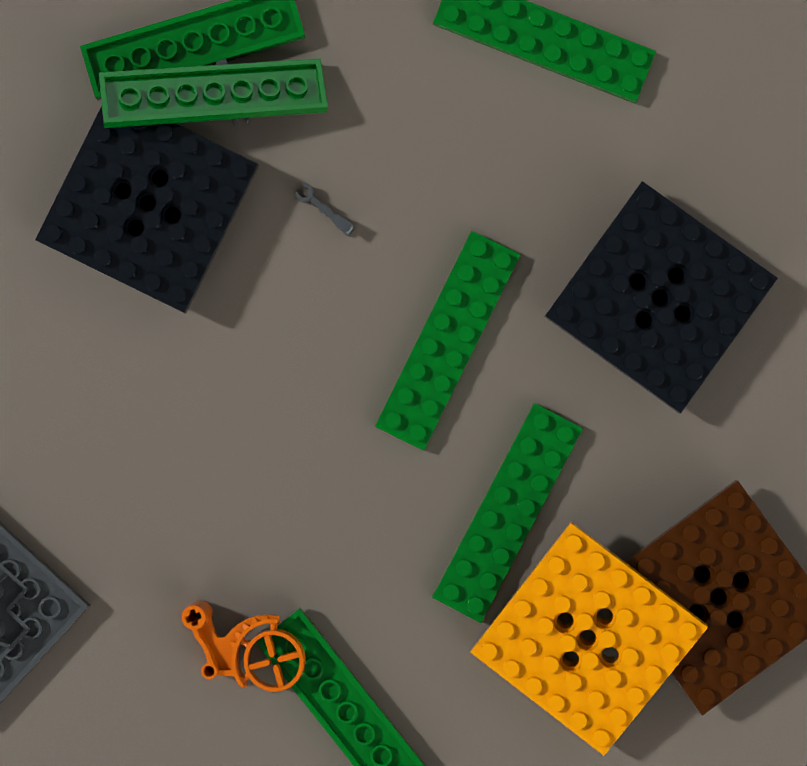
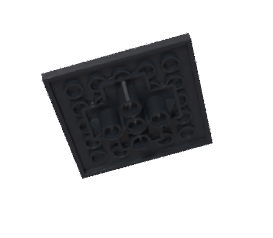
(96, 224)
(715, 288)

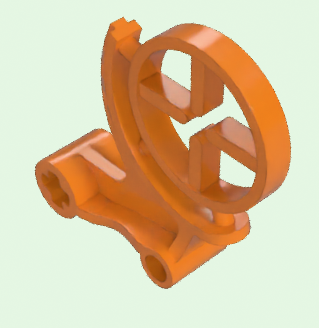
(223, 652)

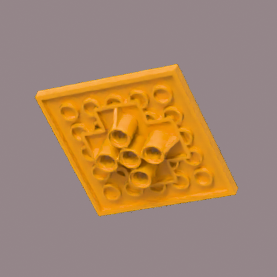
(596, 692)

